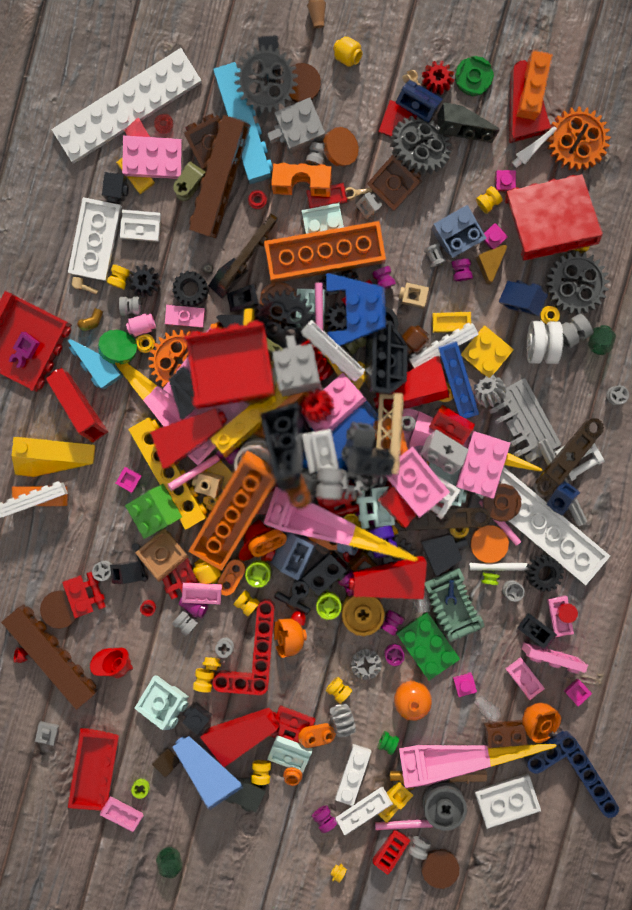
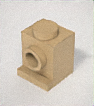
(421, 295)
(214, 484)

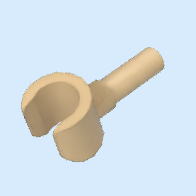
(412, 75)
(357, 192)
(77, 283)

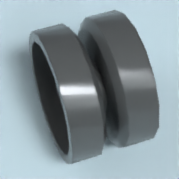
(444, 805)

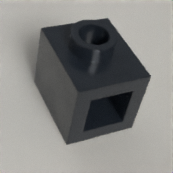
(114, 187)
(126, 572)
(196, 718)

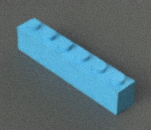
(253, 155)

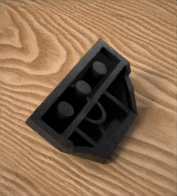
(385, 360)

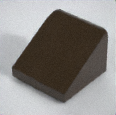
(361, 561)
(166, 762)

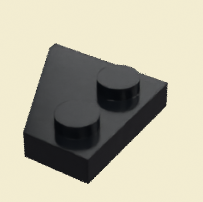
(183, 391)

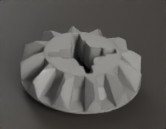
(358, 660)

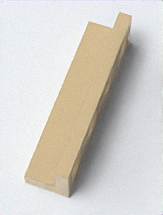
(396, 426)

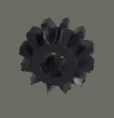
(137, 284)
(333, 315)

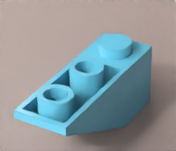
(103, 372)

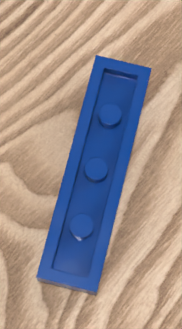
(458, 380)

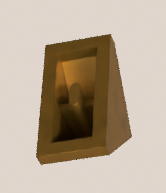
(490, 262)

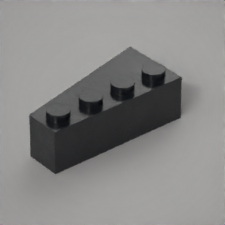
(285, 443)

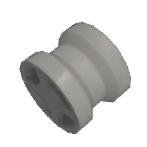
(621, 394)
(99, 572)
(419, 847)

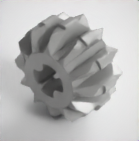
(489, 391)
(359, 484)
(342, 720)

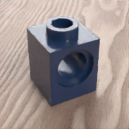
(565, 492)

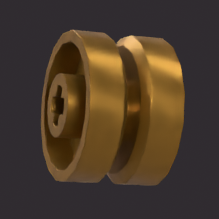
(362, 624)

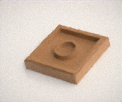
(161, 554)

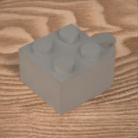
(297, 126)
(296, 368)

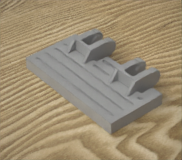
(526, 419)

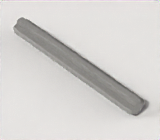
(549, 455)

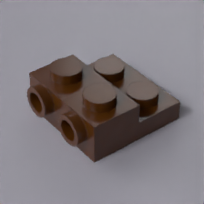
(201, 138)
(394, 182)

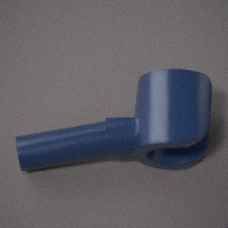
(451, 593)

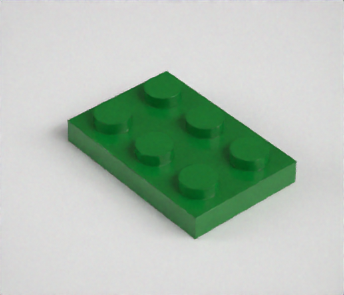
(427, 645)

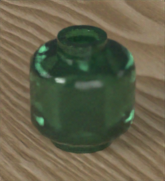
(602, 340)
(169, 862)

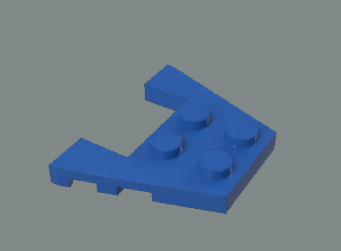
(363, 305)

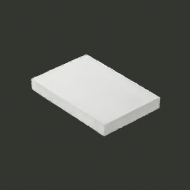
(507, 800)

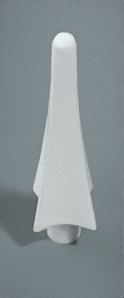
(525, 154)

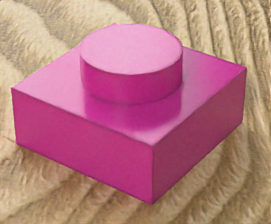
(505, 180)
(494, 236)
(128, 479)
(465, 684)
(577, 692)

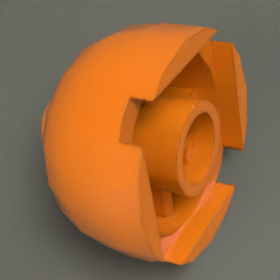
(289, 637)
(412, 700)
(540, 721)

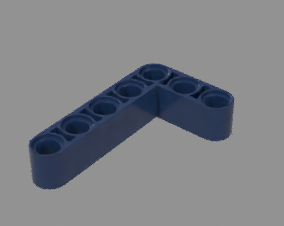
(580, 767)

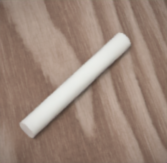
(497, 566)

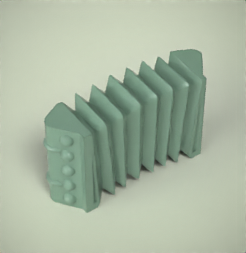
(456, 619)

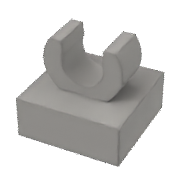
(368, 205)
(47, 733)

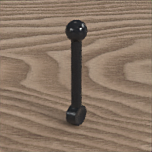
(136, 547)

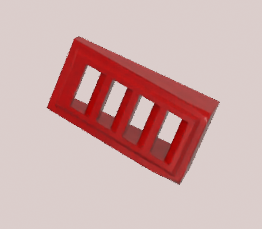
(387, 868)

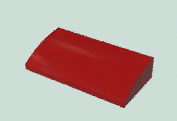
(92, 769)

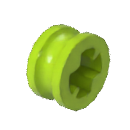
(490, 578)
(141, 794)

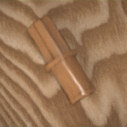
(477, 776)

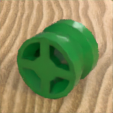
(388, 743)

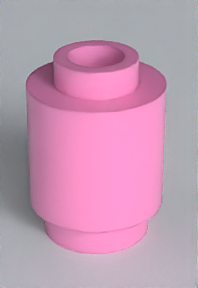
(141, 324)

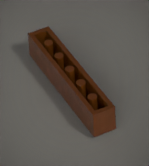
(219, 176)
(50, 656)

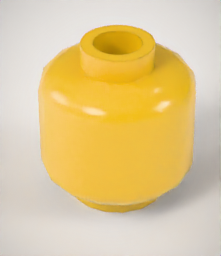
(347, 51)
(206, 572)

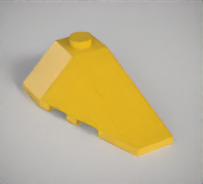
(41, 456)

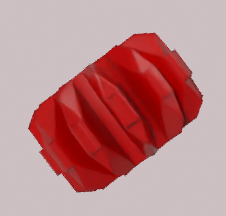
(441, 71)
(317, 406)

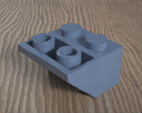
(458, 231)
(294, 555)

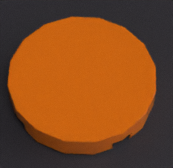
(489, 544)

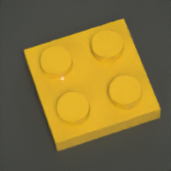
(486, 352)

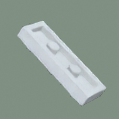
(353, 775)
(364, 811)

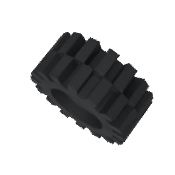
(190, 300)
(551, 580)

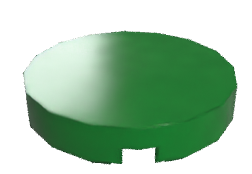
(474, 76)
(117, 347)

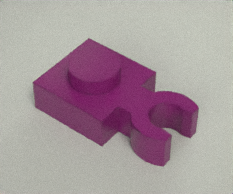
(25, 348)

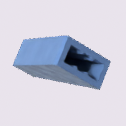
(208, 776)

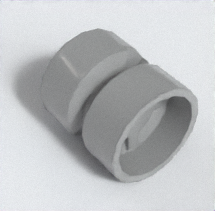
(577, 329)
(329, 483)

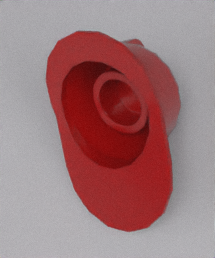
(255, 530)
(111, 662)

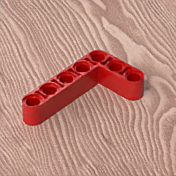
(258, 655)

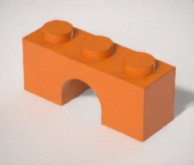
(535, 84)
(287, 175)

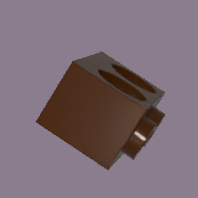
(505, 734)

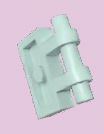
(380, 514)

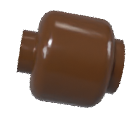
(416, 339)

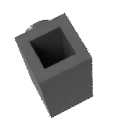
(358, 435)

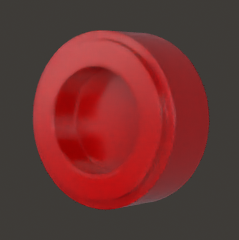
(567, 613)

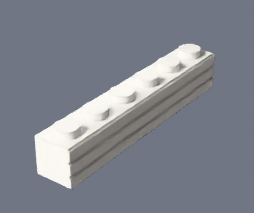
(461, 336)
(333, 351)
(33, 499)

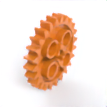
(593, 147)
(165, 351)

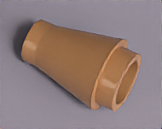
(317, 12)

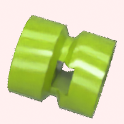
(258, 573)
(328, 605)

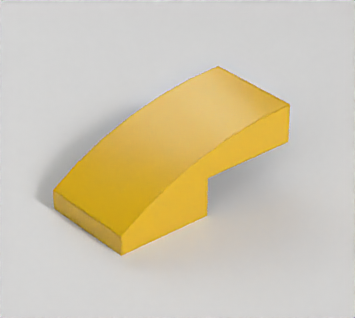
(399, 796)

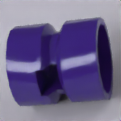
(385, 533)

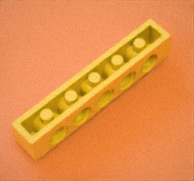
(245, 424)
(189, 518)

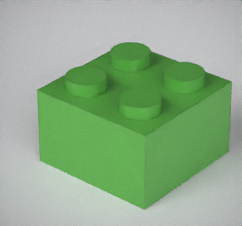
(153, 511)

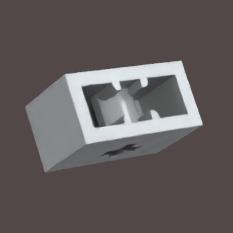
(444, 452)

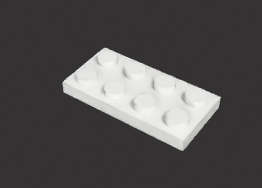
(94, 239)

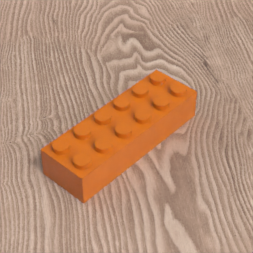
(325, 252)
(234, 511)

